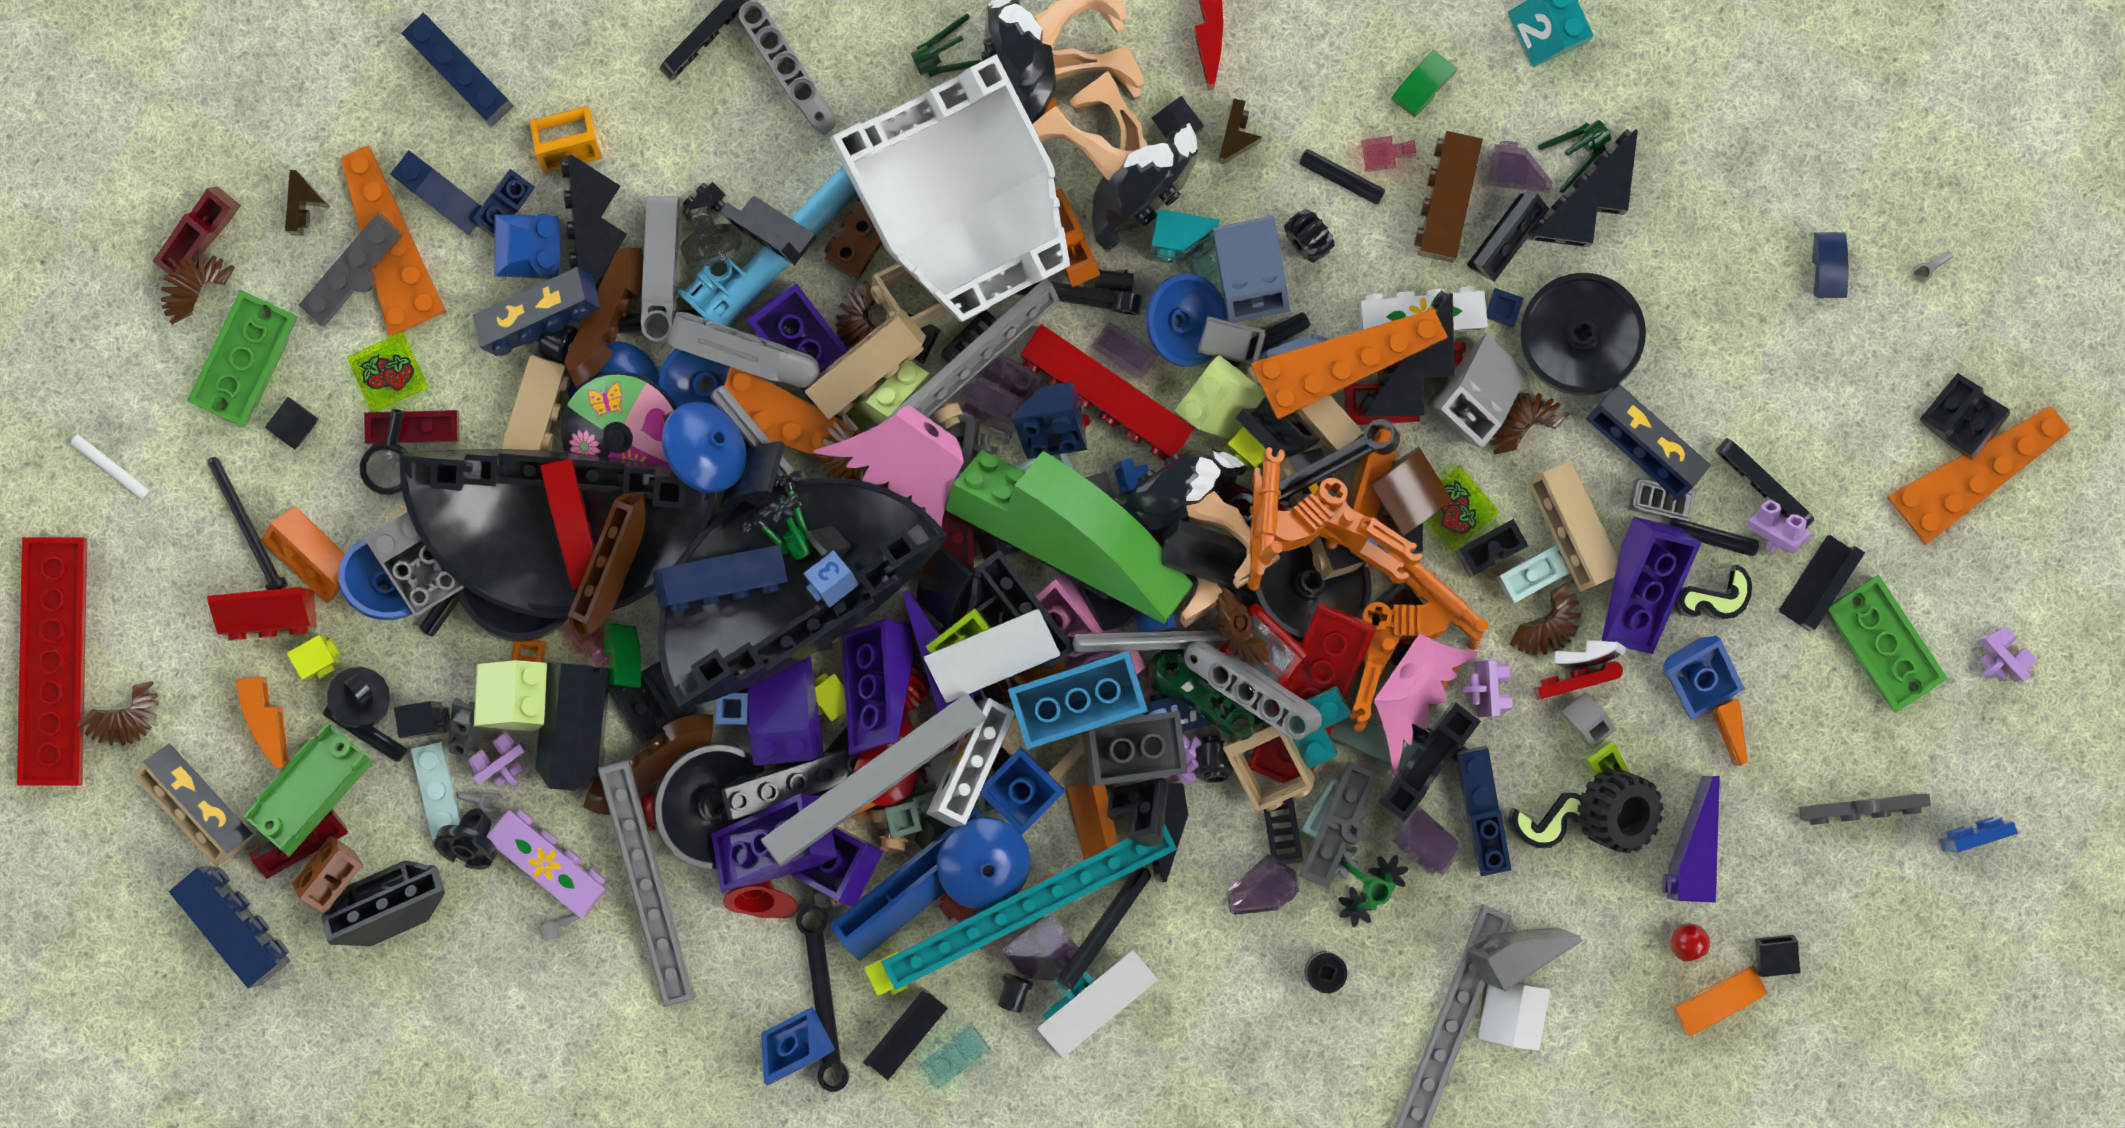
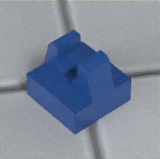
(1128, 475)

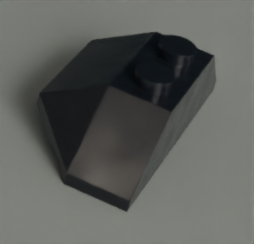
(1003, 595)
(384, 905)

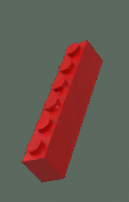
(1107, 393)

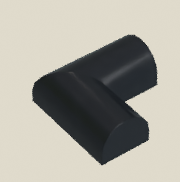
(1146, 806)

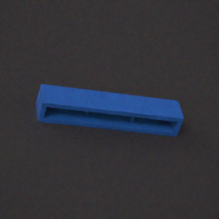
(893, 901)

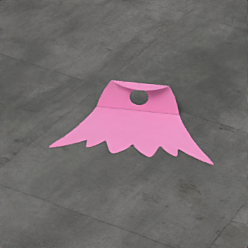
(907, 458)
(1412, 687)

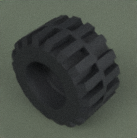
(1601, 808)

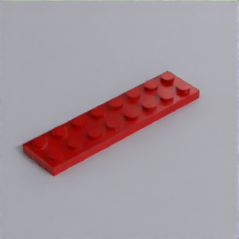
(52, 661)

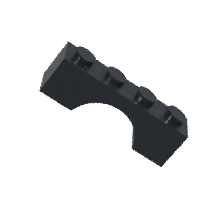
(1428, 760)

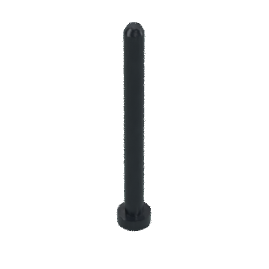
(246, 526)

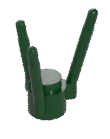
(927, 56)
(1591, 138)

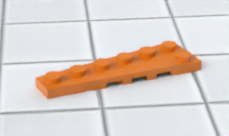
(401, 276)
(1321, 369)
(780, 413)
(1958, 486)

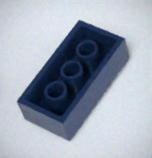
(230, 925)

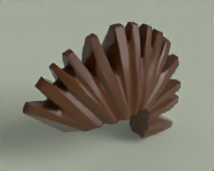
(189, 284)
(857, 322)
(1522, 418)
(840, 463)
(1551, 626)
(1237, 629)
(124, 719)

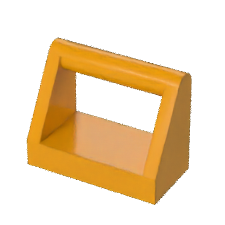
(582, 146)

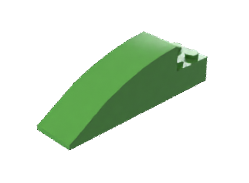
(1071, 527)

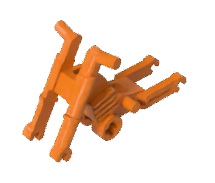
(1314, 517)
(1405, 624)

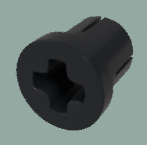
(1014, 992)

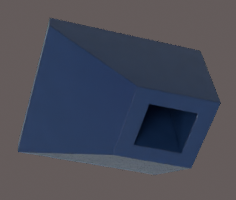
(1051, 422)

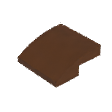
(1410, 491)

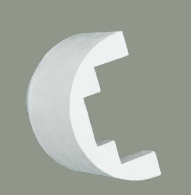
(960, 190)

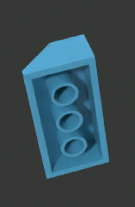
(1077, 700)

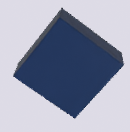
(1504, 307)

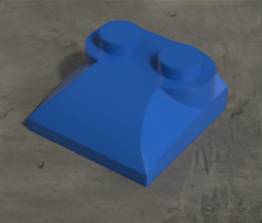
(527, 246)
(1702, 675)

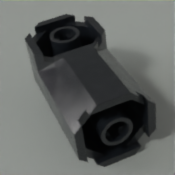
(573, 727)

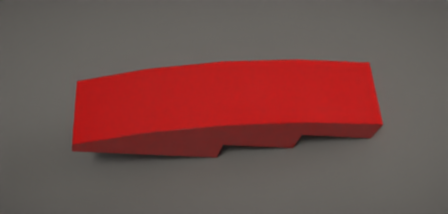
(1209, 39)
(569, 518)

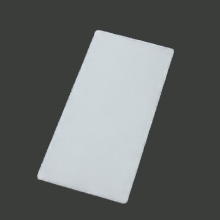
(992, 655)
(1097, 1004)

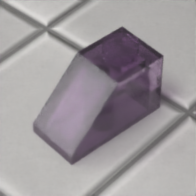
(1516, 169)
(1125, 351)
(1263, 888)

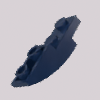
(1483, 811)

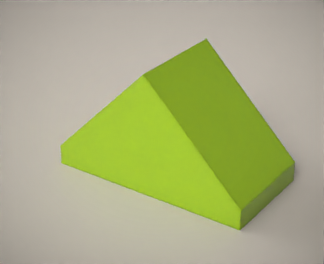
(966, 627)
(1604, 757)

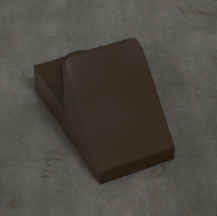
(1236, 141)
(299, 196)

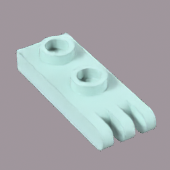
(1533, 574)

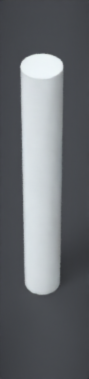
(110, 467)

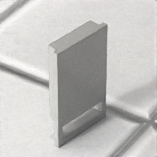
(1229, 340)

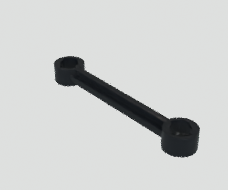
(1114, 301)
(1330, 464)
(822, 993)

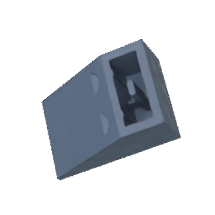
(1251, 269)

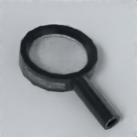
(381, 461)

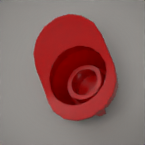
(761, 901)

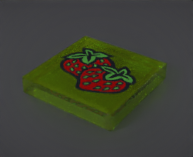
(388, 372)
(1464, 512)

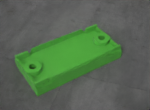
(243, 359)
(1886, 644)
(307, 789)

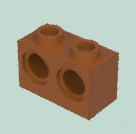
(327, 874)

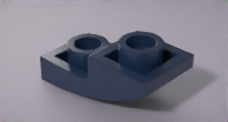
(504, 200)
(1831, 263)

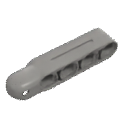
(815, 105)
(660, 267)
(742, 351)
(1261, 703)

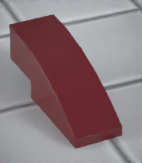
(197, 229)

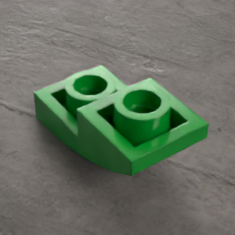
(1423, 83)
(625, 655)

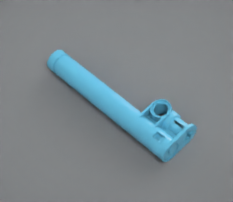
(727, 296)

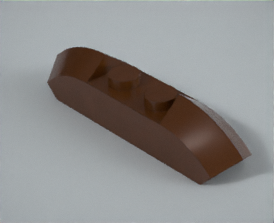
(620, 284)
(609, 564)
(659, 753)

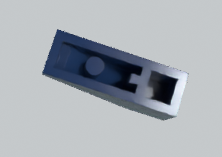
(436, 191)

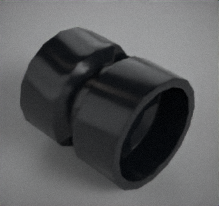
(1325, 972)

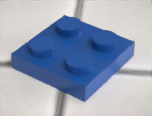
(1986, 831)

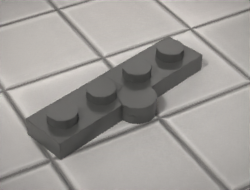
(351, 270)
(1877, 807)
(1339, 825)

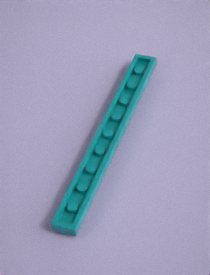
(1022, 909)

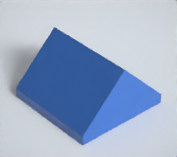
(1021, 790)
(793, 1045)

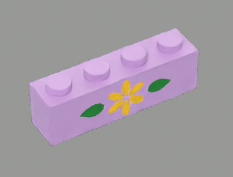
(547, 863)

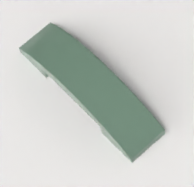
(1370, 741)
(906, 815)

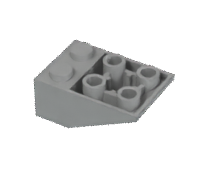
(1480, 392)
(410, 564)

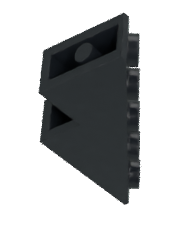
(1603, 191)
(588, 199)
(1403, 385)
(769, 787)

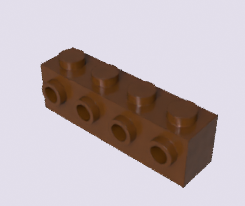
(1449, 196)
(855, 244)

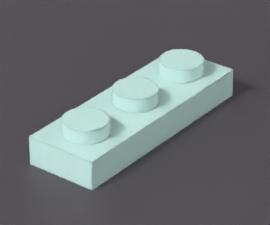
(436, 786)

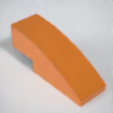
(1082, 262)
(263, 721)
(1719, 1001)

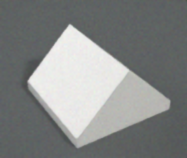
(1514, 1016)

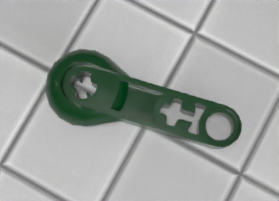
(1196, 692)

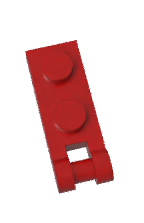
(1579, 679)

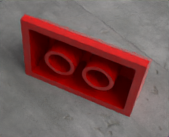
(263, 612)

